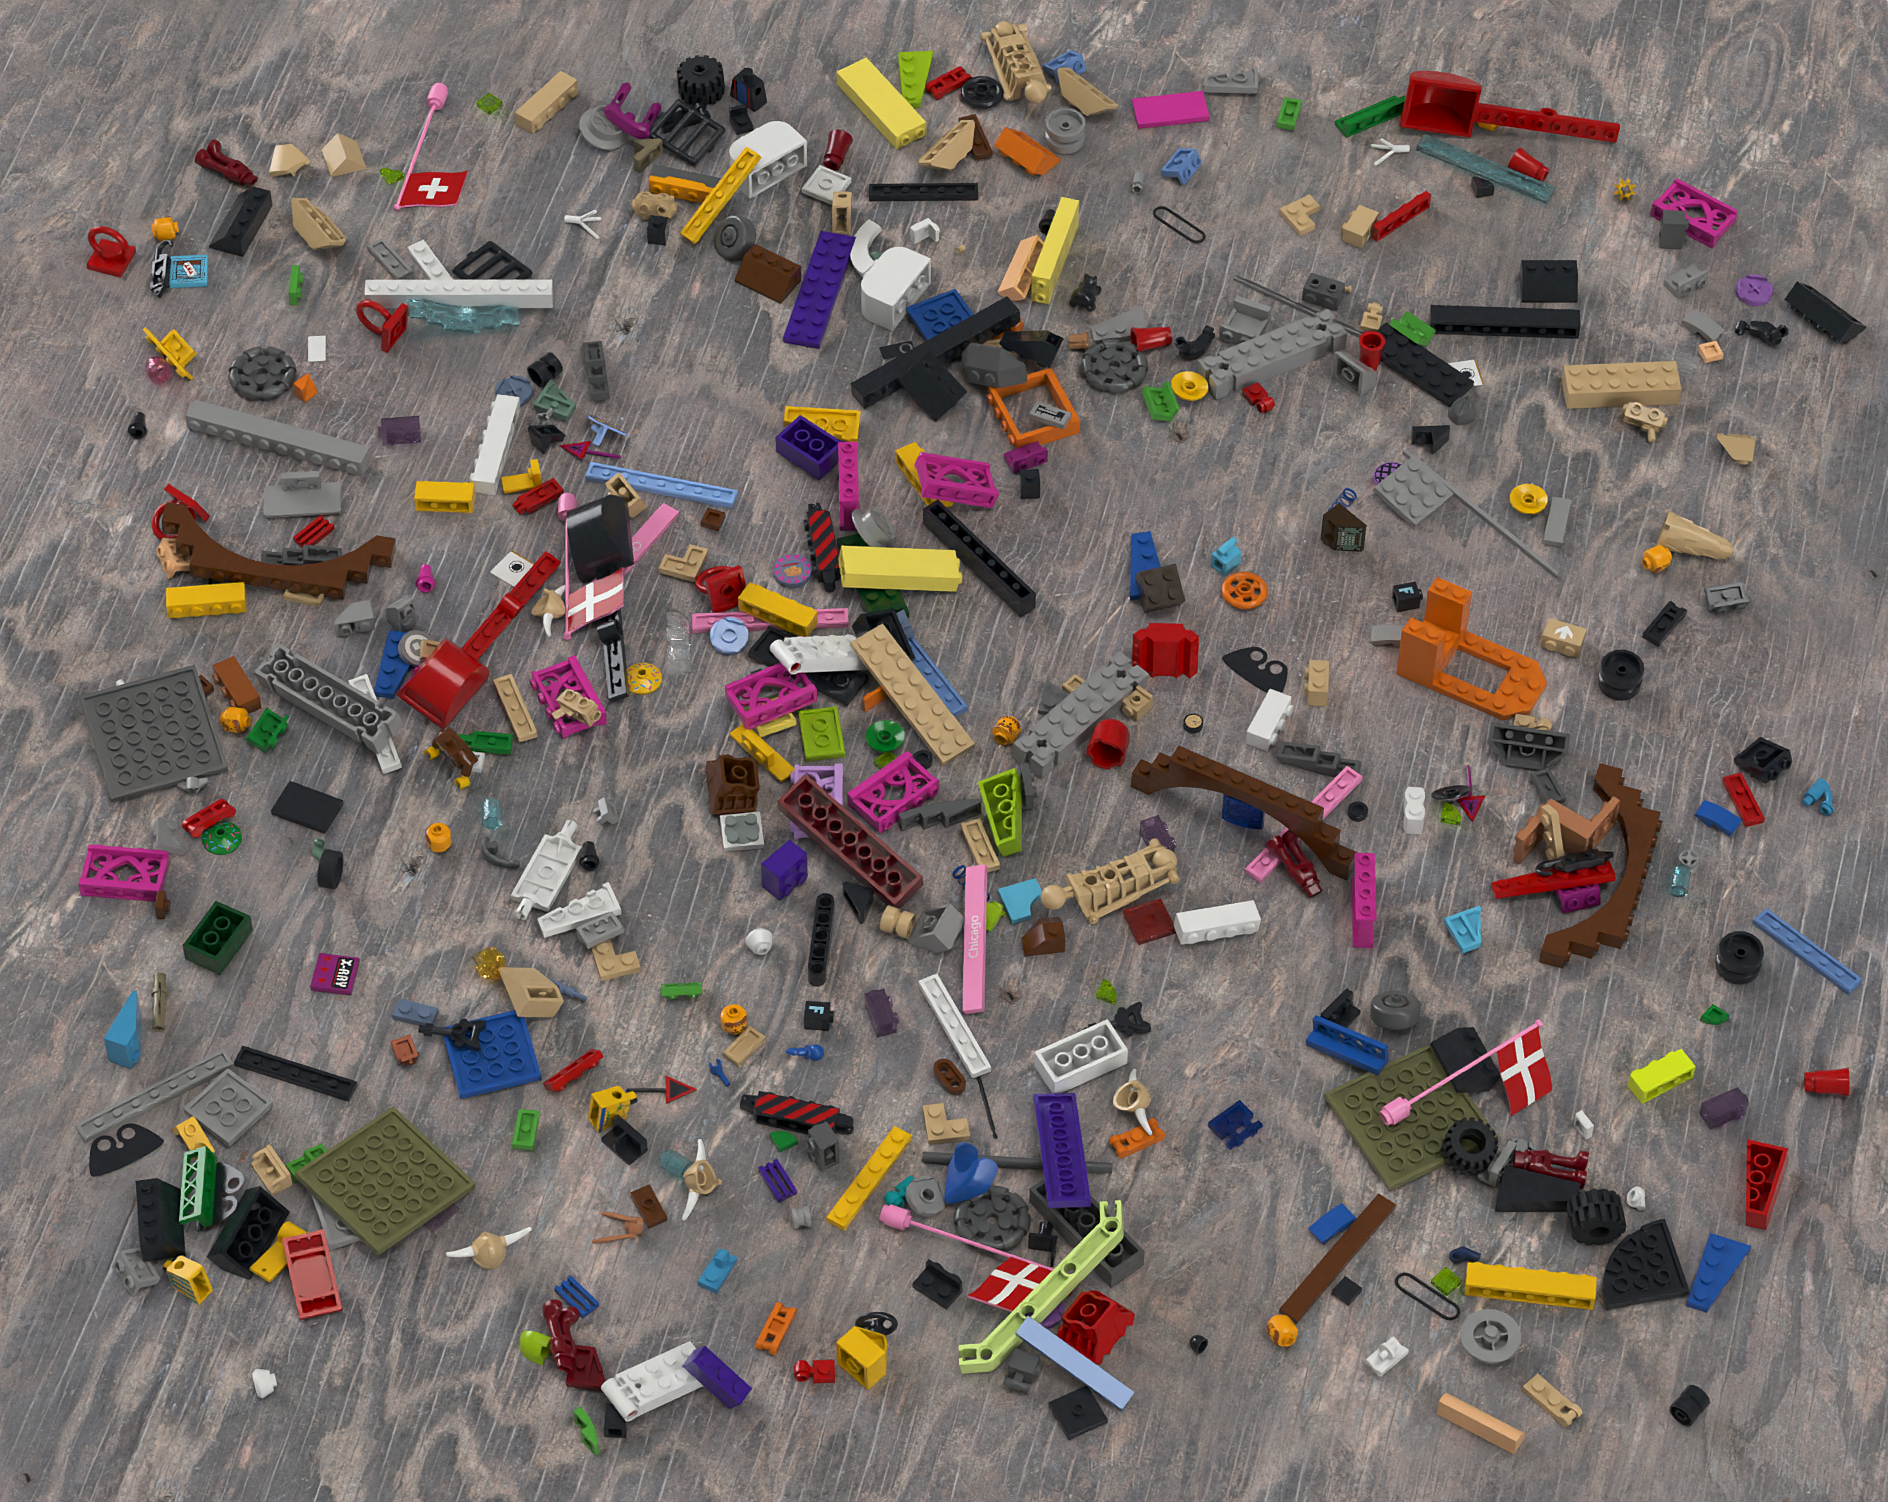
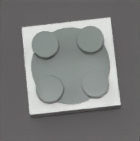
(742, 831)

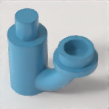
(1818, 789)

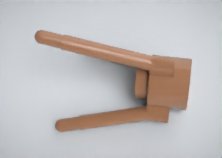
(632, 1224)

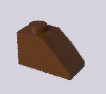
(1044, 937)

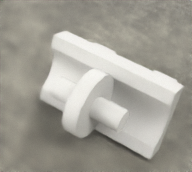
(1386, 1356)

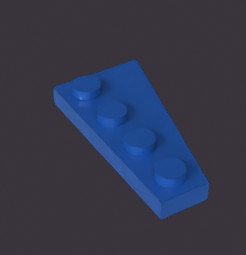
(1142, 558)
(392, 668)
(1715, 1270)

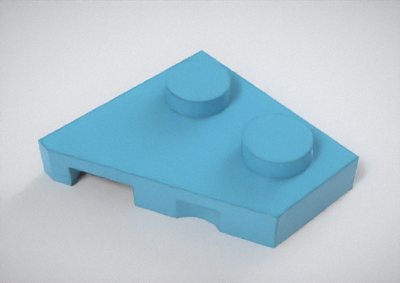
(1465, 929)

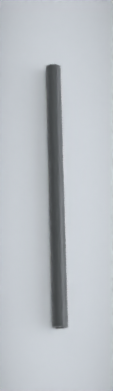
(1015, 1162)

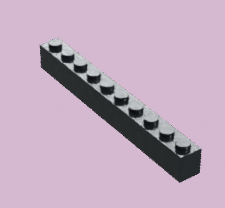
(944, 346)

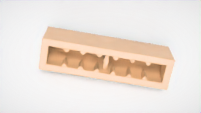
(1020, 271)
(1480, 1423)

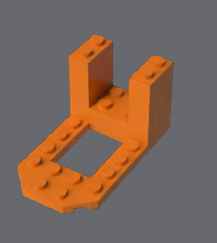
(1431, 644)

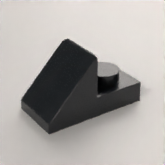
(543, 435)
(1432, 435)

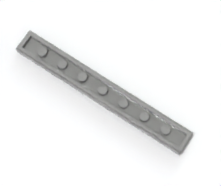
(154, 1096)

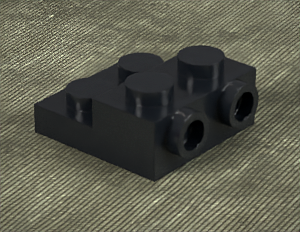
(1764, 760)

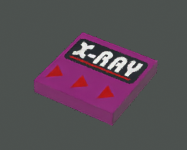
(335, 974)

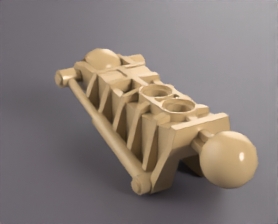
(1016, 62)
(1104, 889)

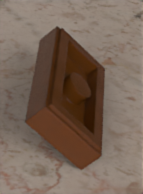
(648, 1206)

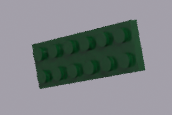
(873, 598)

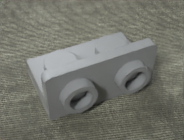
(1686, 281)
(599, 930)
(1496, 1169)
(134, 1271)

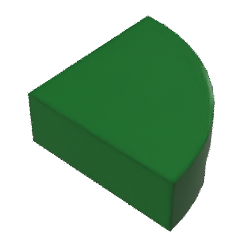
(1714, 1016)
(783, 1140)

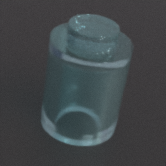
(491, 813)
(1679, 881)
(674, 1163)

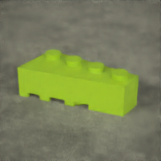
(1004, 809)

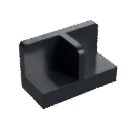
(625, 1141)

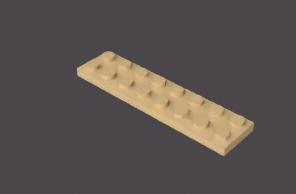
(912, 694)

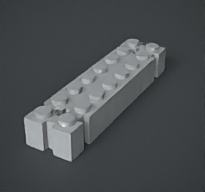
(1272, 353)
(328, 698)
(1078, 714)

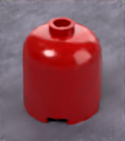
(1109, 744)

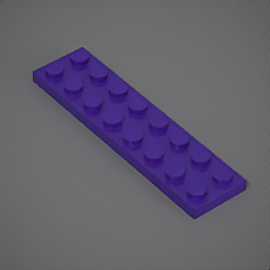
(819, 290)
(1061, 1150)

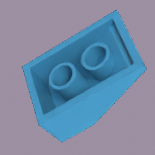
(124, 1035)

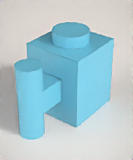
(1226, 557)

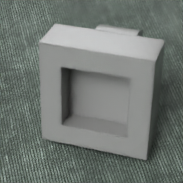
(607, 812)

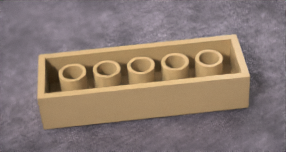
(1621, 383)

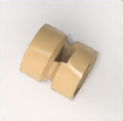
(898, 922)

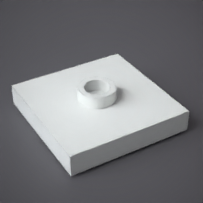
(824, 183)

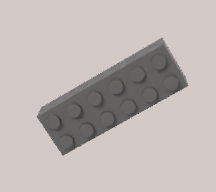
(1077, 1223)

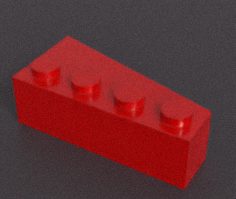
(1763, 1181)

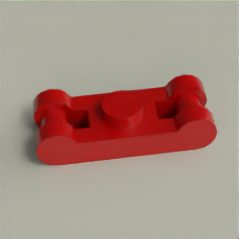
(947, 82)
(208, 817)

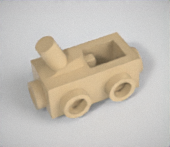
(649, 204)
(1646, 418)
(578, 707)

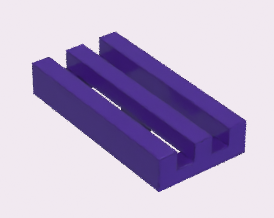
(770, 1167)

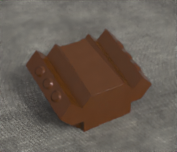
(732, 784)

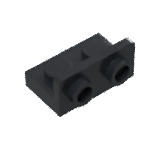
(1341, 1010)
(938, 1284)

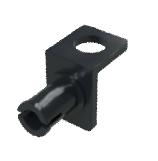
(1044, 1240)

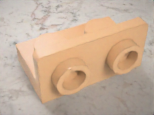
(170, 559)

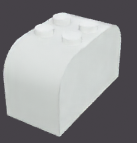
(781, 152)
(894, 284)

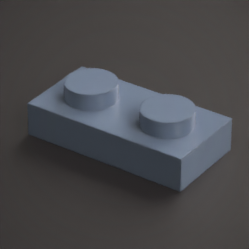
(414, 1013)

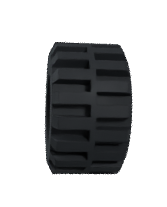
(1480, 1135)

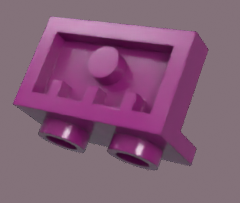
(1026, 457)
(1578, 897)

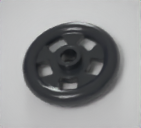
(982, 92)

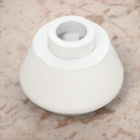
(759, 941)
(263, 1382)

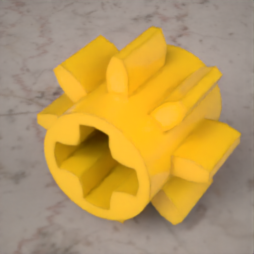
(1626, 193)

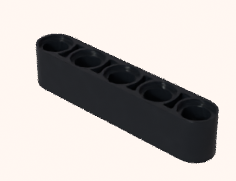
(823, 930)

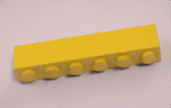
(1530, 1285)

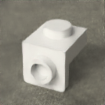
(923, 230)

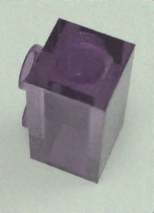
(400, 430)
(1155, 828)
(880, 1012)
(1724, 1108)

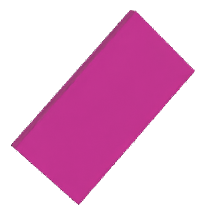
(1170, 109)

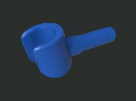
(718, 1070)

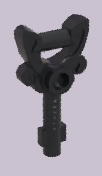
(1124, 1025)
(458, 1033)

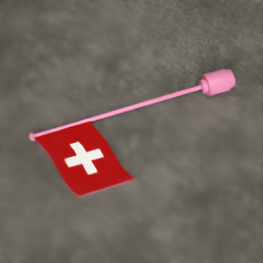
(431, 188)

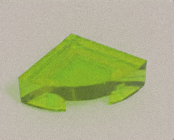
(391, 176)
(1450, 815)
(1107, 992)

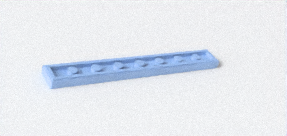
(665, 485)

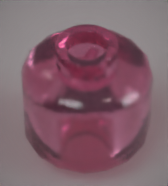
(158, 369)

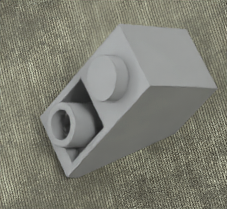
(401, 614)
(355, 619)

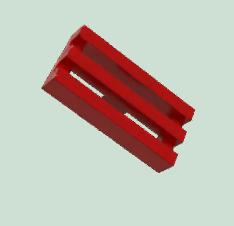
(311, 532)

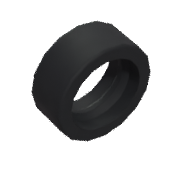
(330, 869)

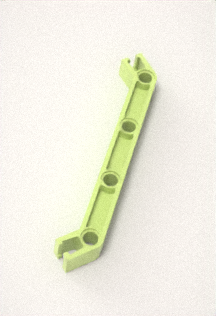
(1047, 1293)

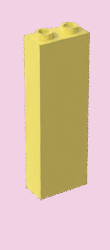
(881, 103)
(1055, 250)
(899, 568)

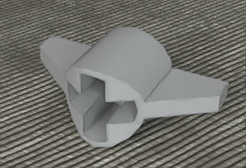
(544, 418)
(193, 785)

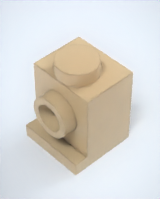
(1137, 703)

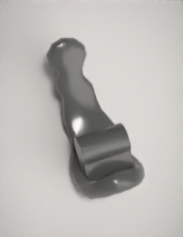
(492, 847)

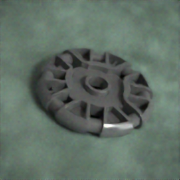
(262, 361)
(1110, 378)
(996, 1208)

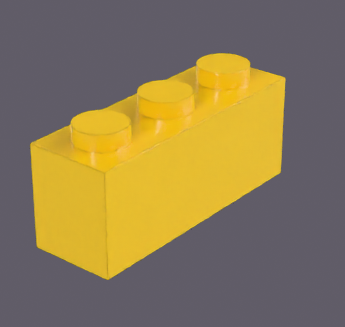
(444, 496)

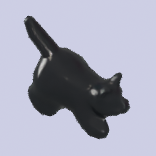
(1086, 293)

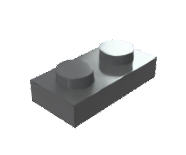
(1547, 786)

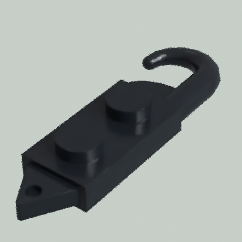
(160, 269)
(1574, 861)

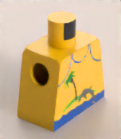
(608, 1104)

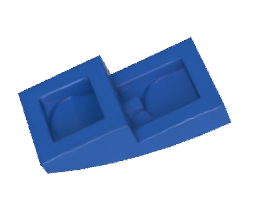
(1714, 814)
(1332, 1222)

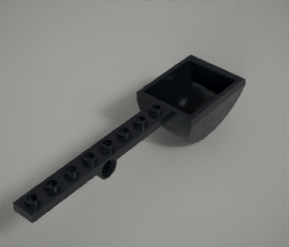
(599, 547)

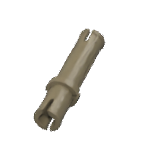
(159, 982)

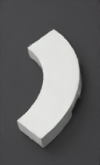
(860, 251)

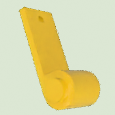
(274, 1259)

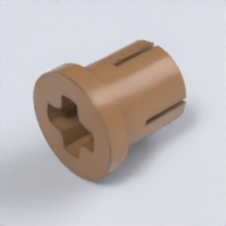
(1079, 341)

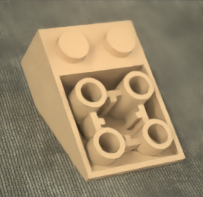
(531, 992)

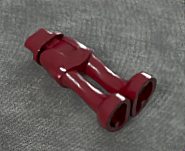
(233, 169)
(1302, 873)
(1541, 1161)
(561, 1341)

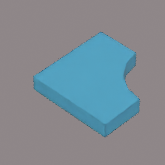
(1019, 898)

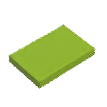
(821, 733)

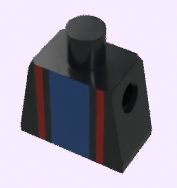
(748, 89)

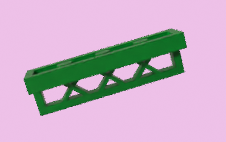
(1371, 116)
(203, 1184)

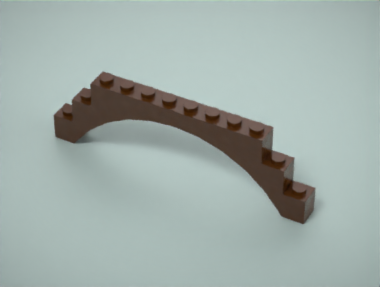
(218, 563)
(1297, 814)
(1610, 922)

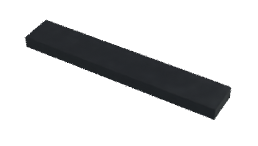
(923, 192)
(295, 1073)

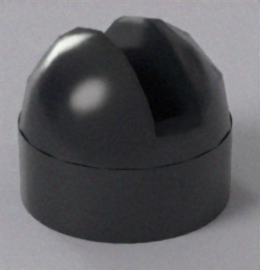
(1198, 1343)

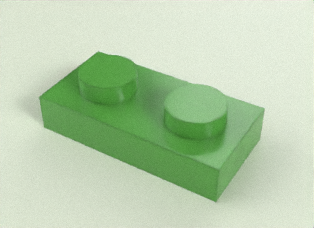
(1289, 113)
(295, 290)
(690, 989)
(526, 1129)

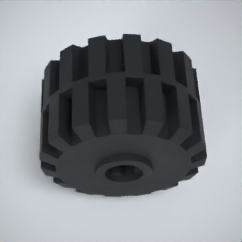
(700, 80)
(1596, 1216)

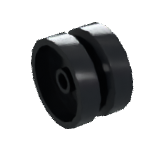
(1621, 674)
(1739, 957)

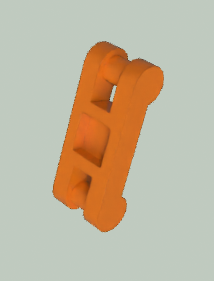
(1136, 1139)
(776, 1328)

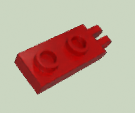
(538, 497)

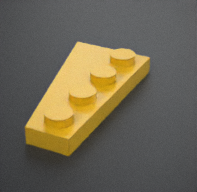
(837, 422)

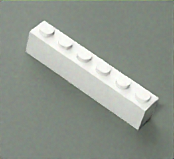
(495, 444)

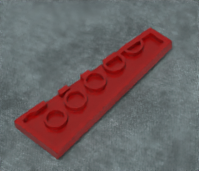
(1536, 883)

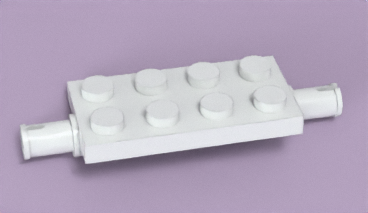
(546, 871)

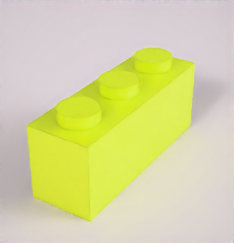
(1661, 1075)

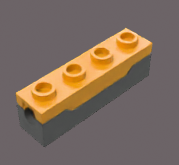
(681, 183)

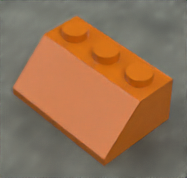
(1026, 152)

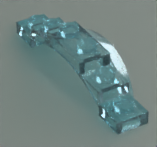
(463, 318)

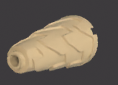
(1683, 536)

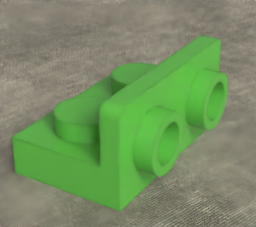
(1413, 328)

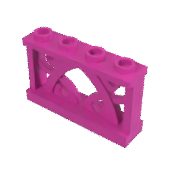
(1699, 227)
(848, 483)
(944, 489)
(573, 673)
(770, 676)
(897, 768)
(115, 857)
(1363, 900)

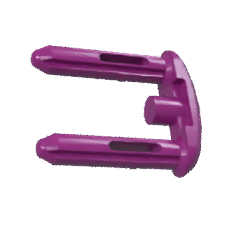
(626, 121)

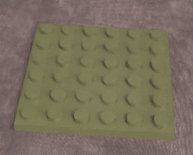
(1413, 1144)
(385, 1180)

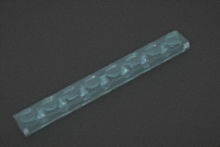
(1485, 168)

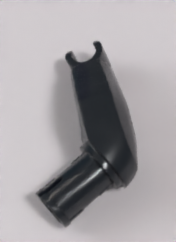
(1763, 330)
(1195, 348)

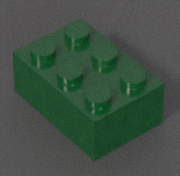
(217, 937)

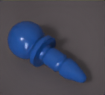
(813, 1052)

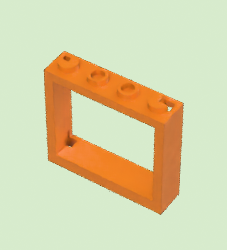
(1042, 435)

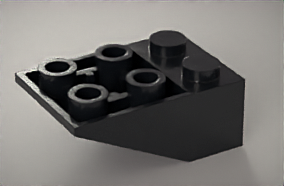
(1034, 345)

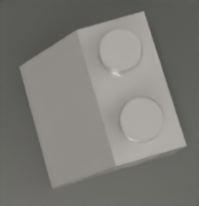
(1353, 373)
(937, 928)

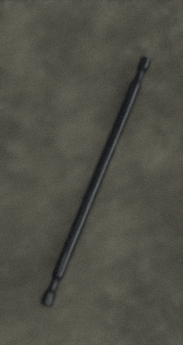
(987, 1106)

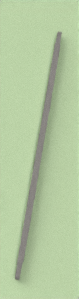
(1293, 303)
(1508, 535)

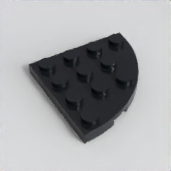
(1644, 1268)

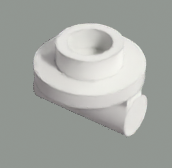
(1636, 1198)

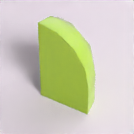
(534, 1346)

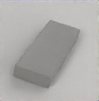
(390, 260)
(1557, 521)

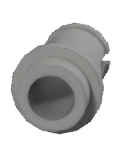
(1137, 184)

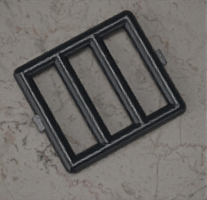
(691, 112)
(500, 254)

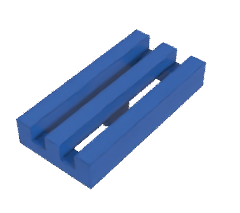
(566, 1285)

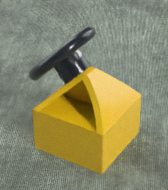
(865, 1351)

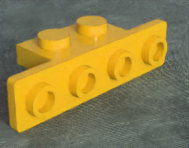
(176, 349)
(762, 753)

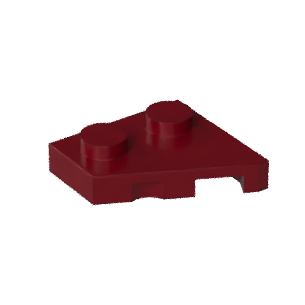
(587, 1369)

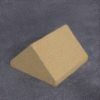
(343, 156)

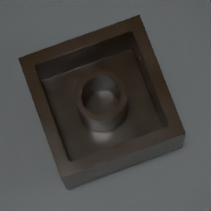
(1160, 588)

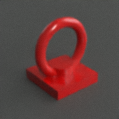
(109, 256)
(392, 327)
(179, 498)
(723, 587)

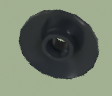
(1451, 793)

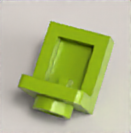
(993, 914)

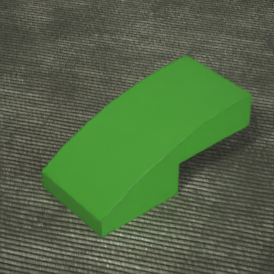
(308, 1155)
(588, 1432)

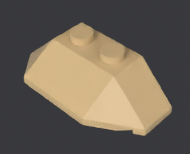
(1083, 94)
(950, 147)
(315, 225)

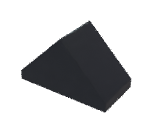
(859, 899)

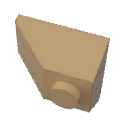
(1738, 446)

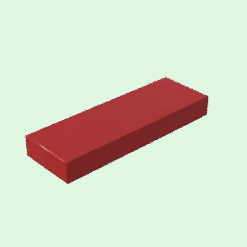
(1743, 799)

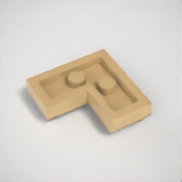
(1297, 214)
(687, 567)
(613, 965)
(942, 1130)

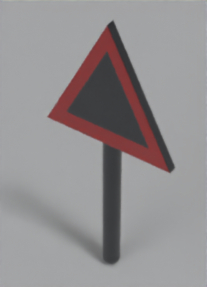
(674, 1089)

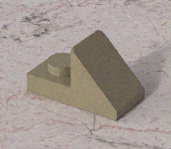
(646, 153)

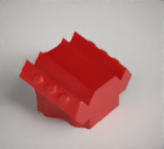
(1166, 650)
(1094, 1324)

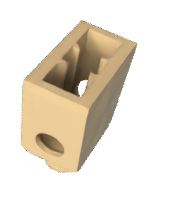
(841, 206)

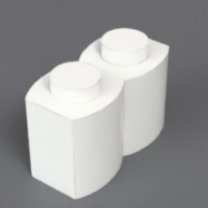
(1414, 810)

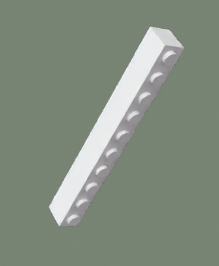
(462, 292)

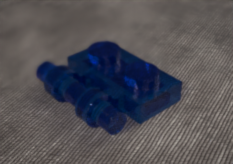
(1230, 1120)

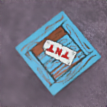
(189, 271)

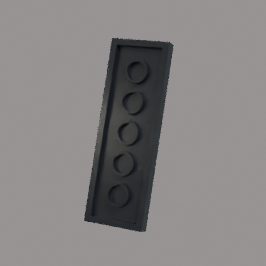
(1423, 367)
(835, 684)

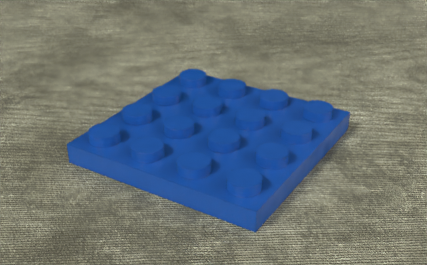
(502, 1062)

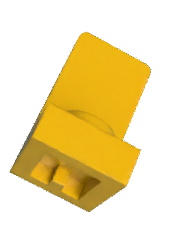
(524, 481)
(192, 1135)

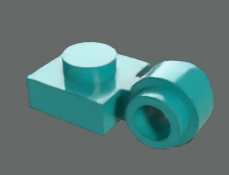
(898, 1196)

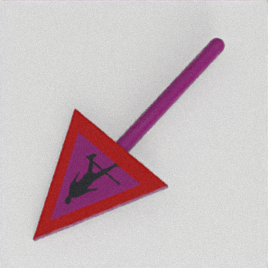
(580, 449)
(1472, 803)

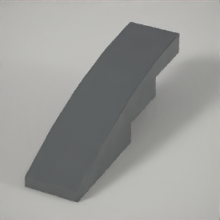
(596, 370)
(307, 555)
(1314, 760)
(945, 812)

